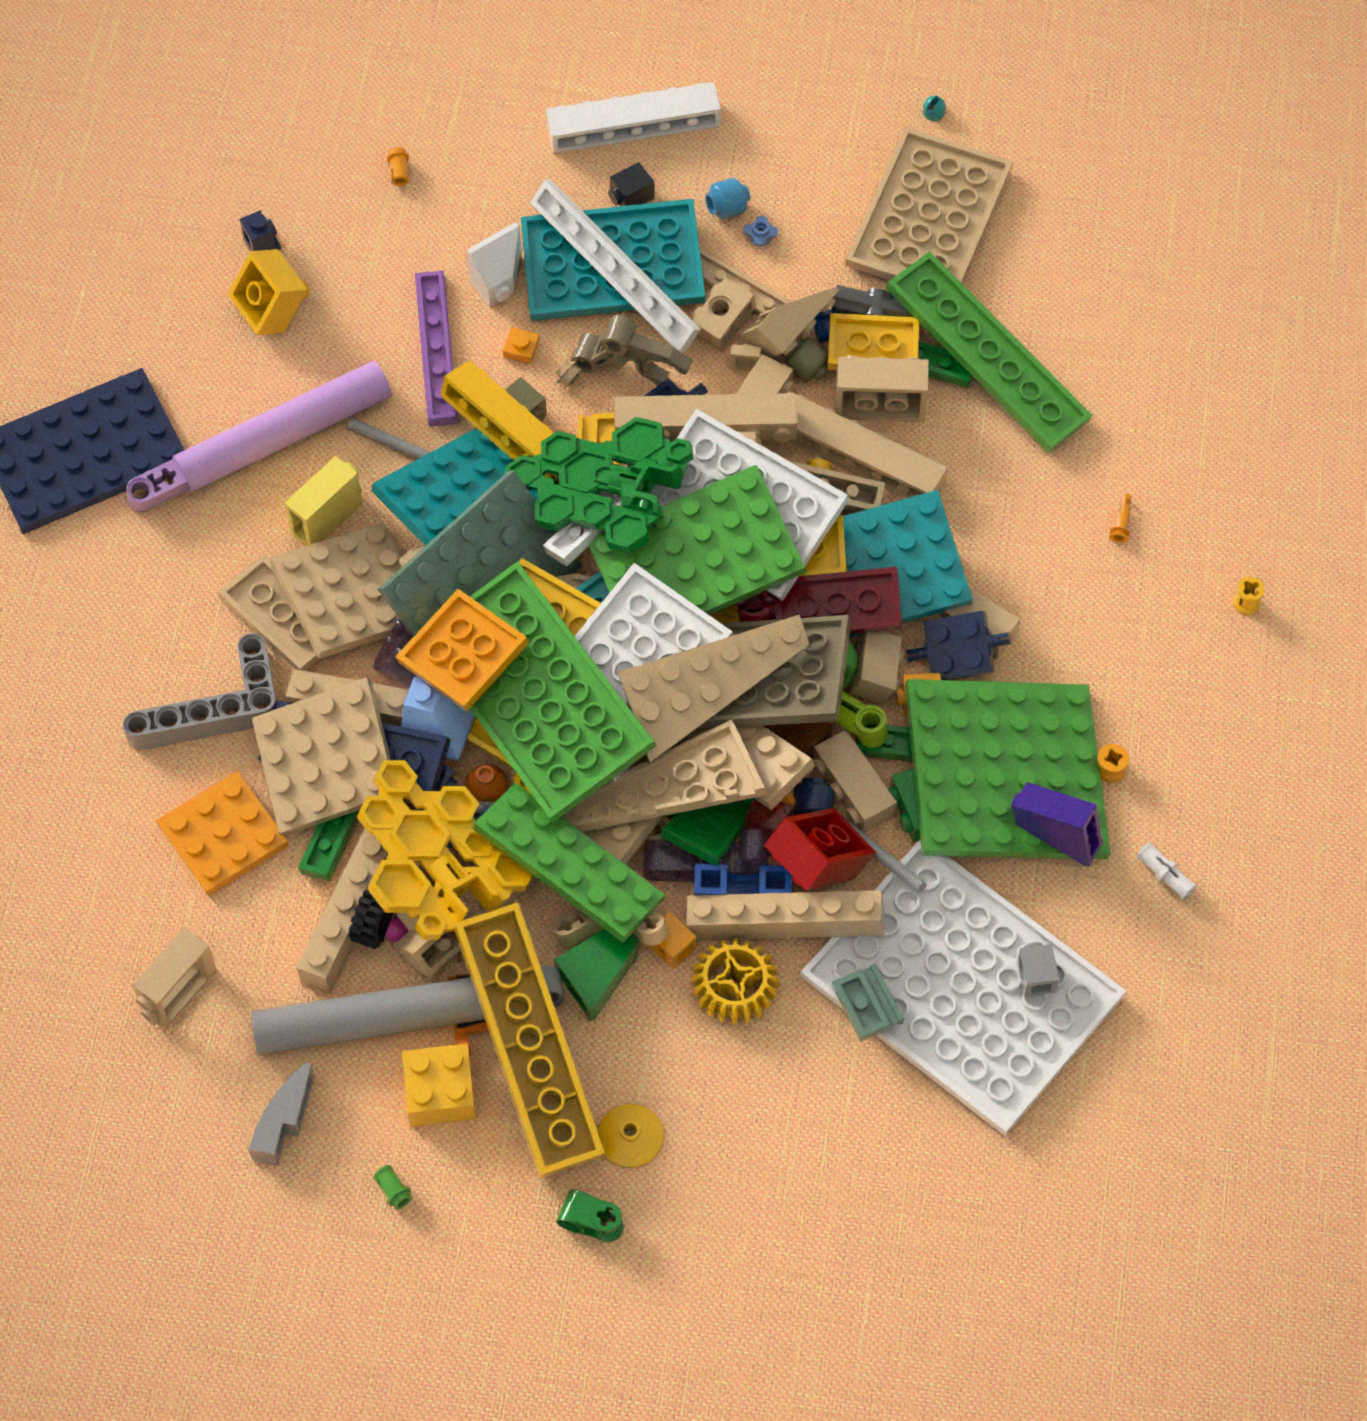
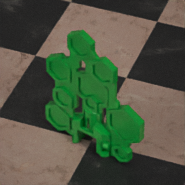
(589, 468)

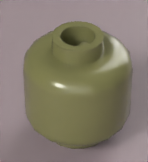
(808, 360)

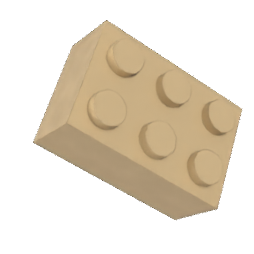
(882, 389)

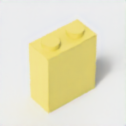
(324, 502)

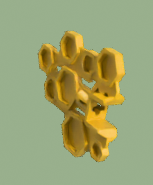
(423, 839)

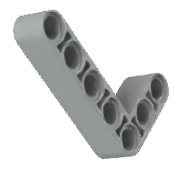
(213, 707)

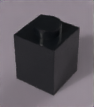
(631, 186)

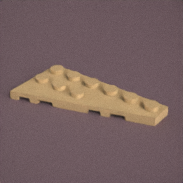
(692, 686)
(688, 777)

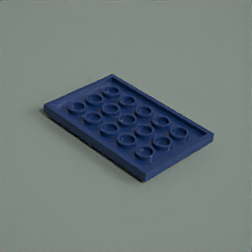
(83, 449)

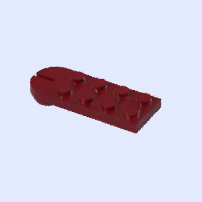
(865, 595)

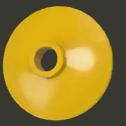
(635, 1149)

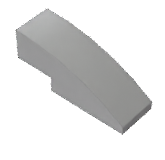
(282, 1116)

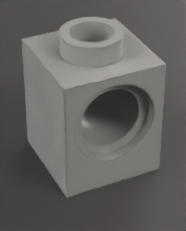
(1037, 969)

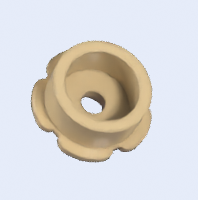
(568, 373)

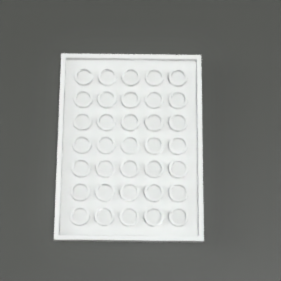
(961, 993)

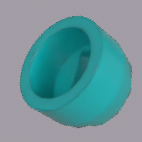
(938, 110)

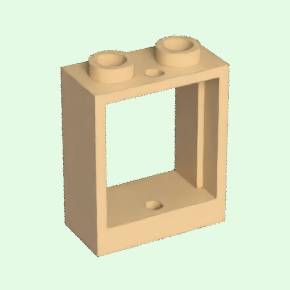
(174, 978)

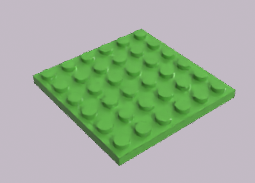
(979, 749)

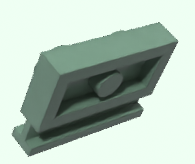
(867, 1002)

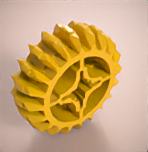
(758, 971)

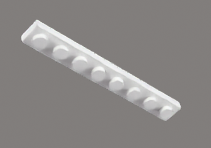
(615, 266)

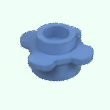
(760, 238)

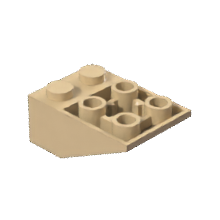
(780, 326)

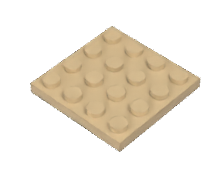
(337, 587)
(322, 755)

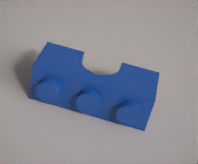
(719, 881)

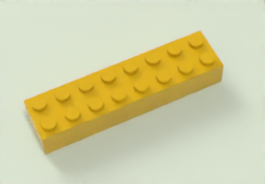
(529, 1040)

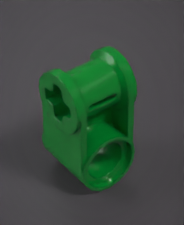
(585, 1216)

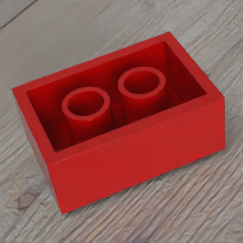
(819, 849)

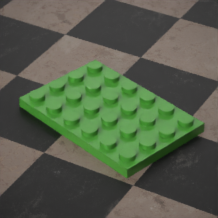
(713, 545)

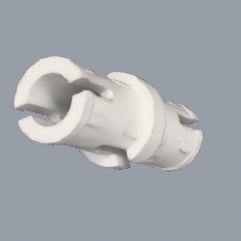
(1166, 871)

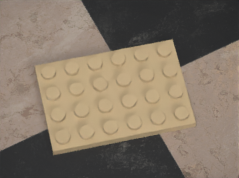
(929, 200)

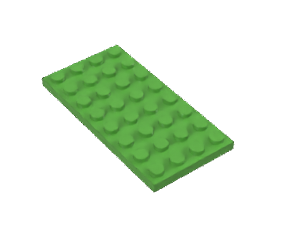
(553, 704)

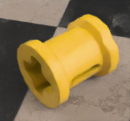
(1246, 592)

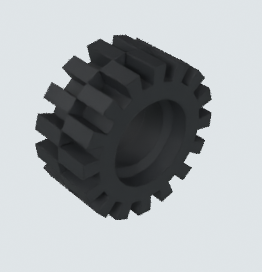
(369, 922)

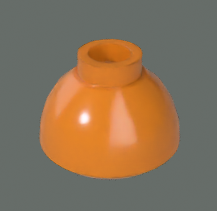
(486, 782)

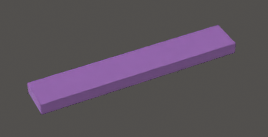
(435, 345)

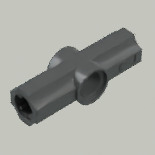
(872, 302)

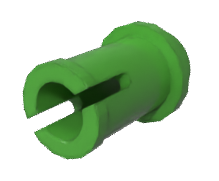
(397, 1193)

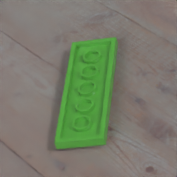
(569, 863)

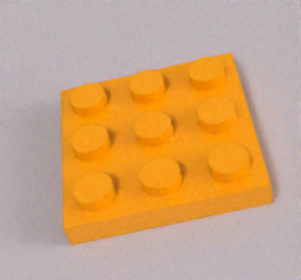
(462, 650)
(222, 833)

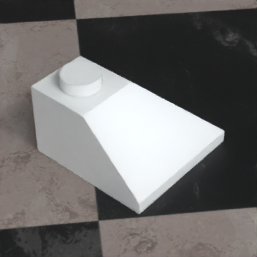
(496, 264)

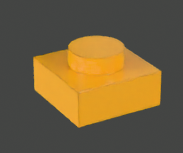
(521, 345)

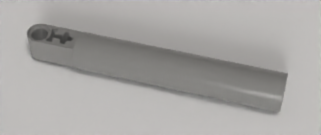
(376, 1014)

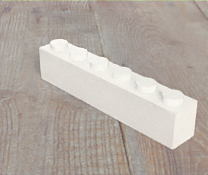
(633, 117)

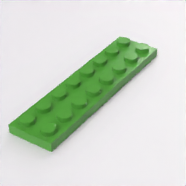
(989, 352)

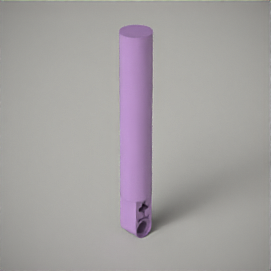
(262, 436)

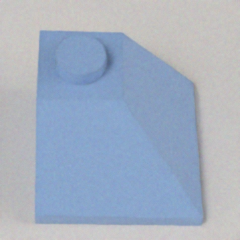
(436, 714)

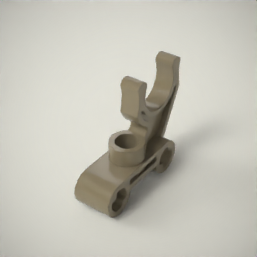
(624, 345)

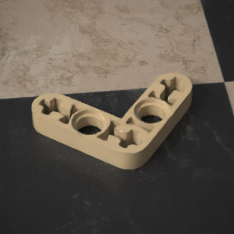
(570, 931)

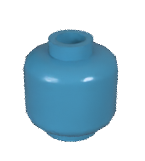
(727, 198)

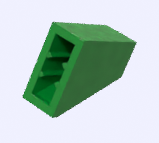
(596, 969)

